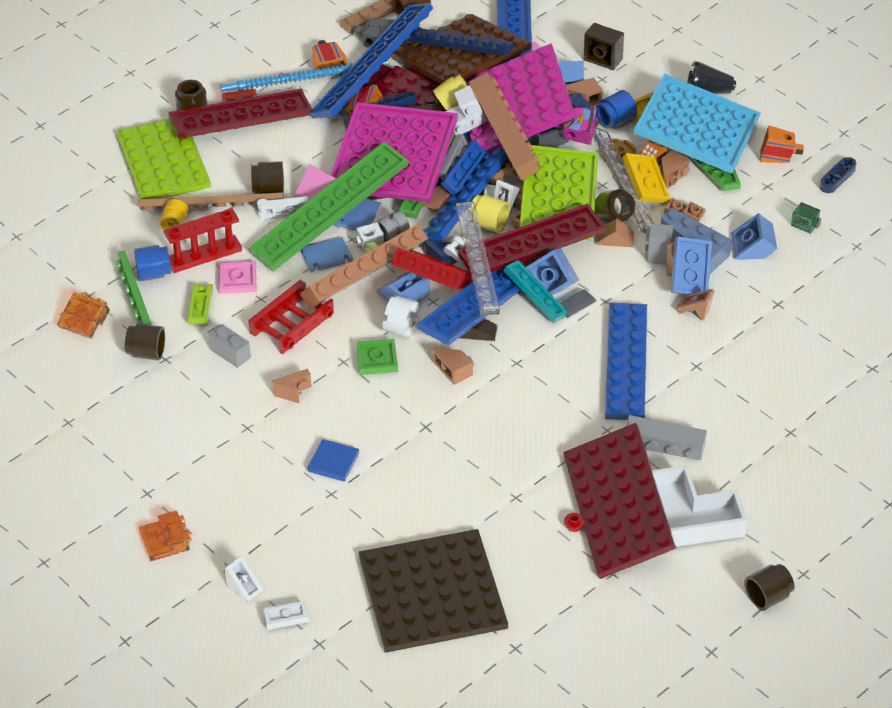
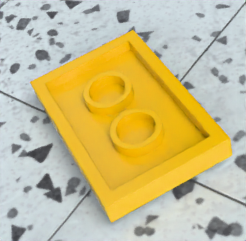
(646, 178)

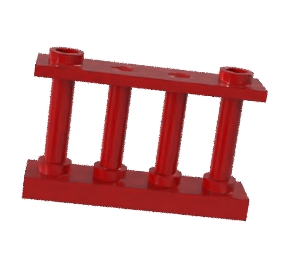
(208, 252)
(432, 269)
(287, 302)

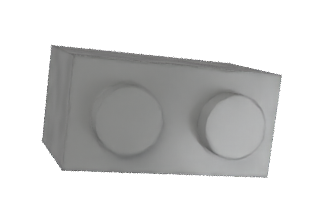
(658, 238)
(229, 345)

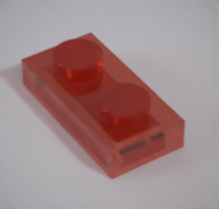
(230, 96)

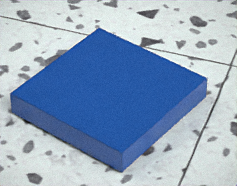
(333, 460)

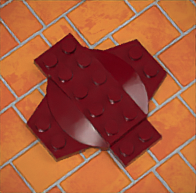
(401, 80)

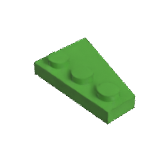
(724, 180)

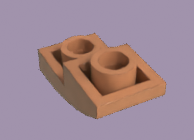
(439, 198)
(691, 210)

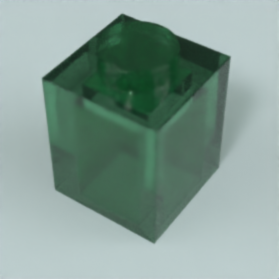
(806, 218)

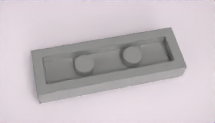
(457, 148)

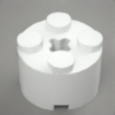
(400, 316)

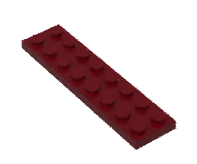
(239, 113)
(540, 237)

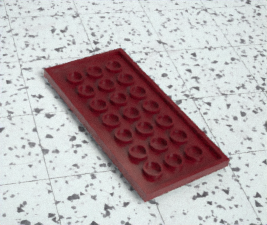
(619, 500)

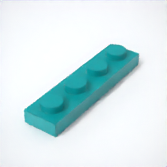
(535, 291)

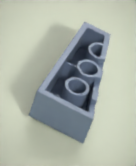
(689, 228)

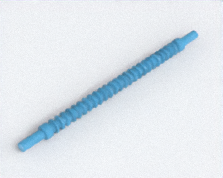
(240, 84)

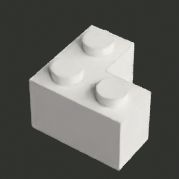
(469, 111)

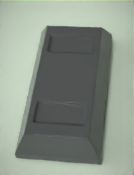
(577, 302)

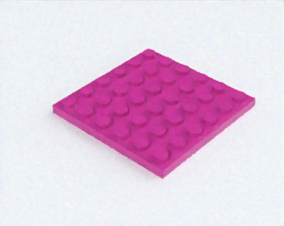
(534, 93)
(414, 133)

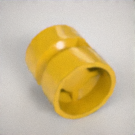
(174, 214)

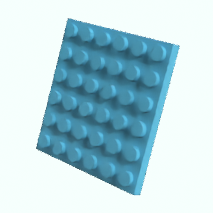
(697, 123)

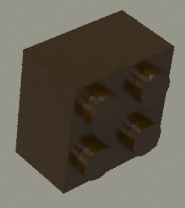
(603, 46)

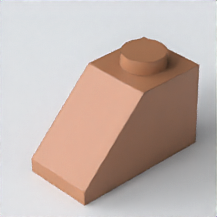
(453, 363)

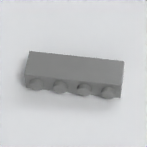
(671, 438)

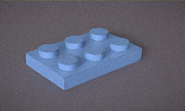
(691, 265)

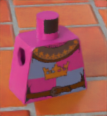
(582, 127)

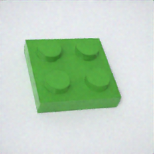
(377, 356)

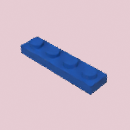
(463, 168)

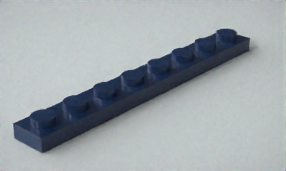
(461, 41)

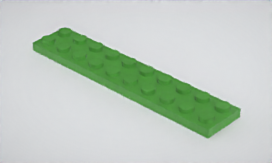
(328, 206)

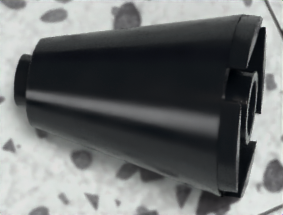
(711, 79)

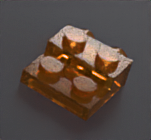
(83, 314)
(165, 536)

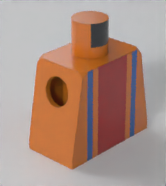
(328, 55)
(366, 95)
(779, 146)

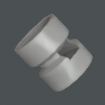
(393, 225)

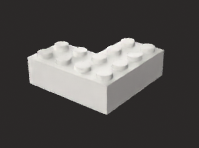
(695, 516)

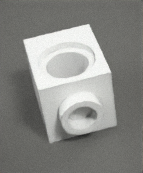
(368, 234)

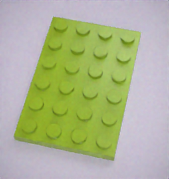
(161, 161)
(563, 183)

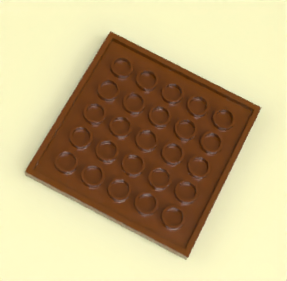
(444, 62)

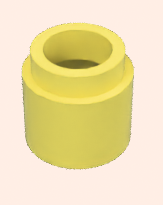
(446, 91)
(492, 212)

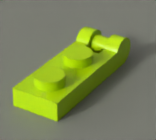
(200, 304)

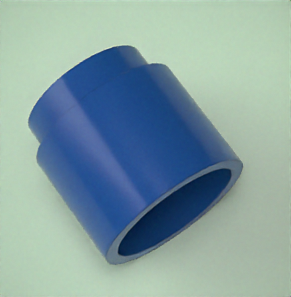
(616, 109)
(152, 262)

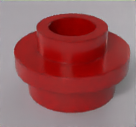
(574, 522)

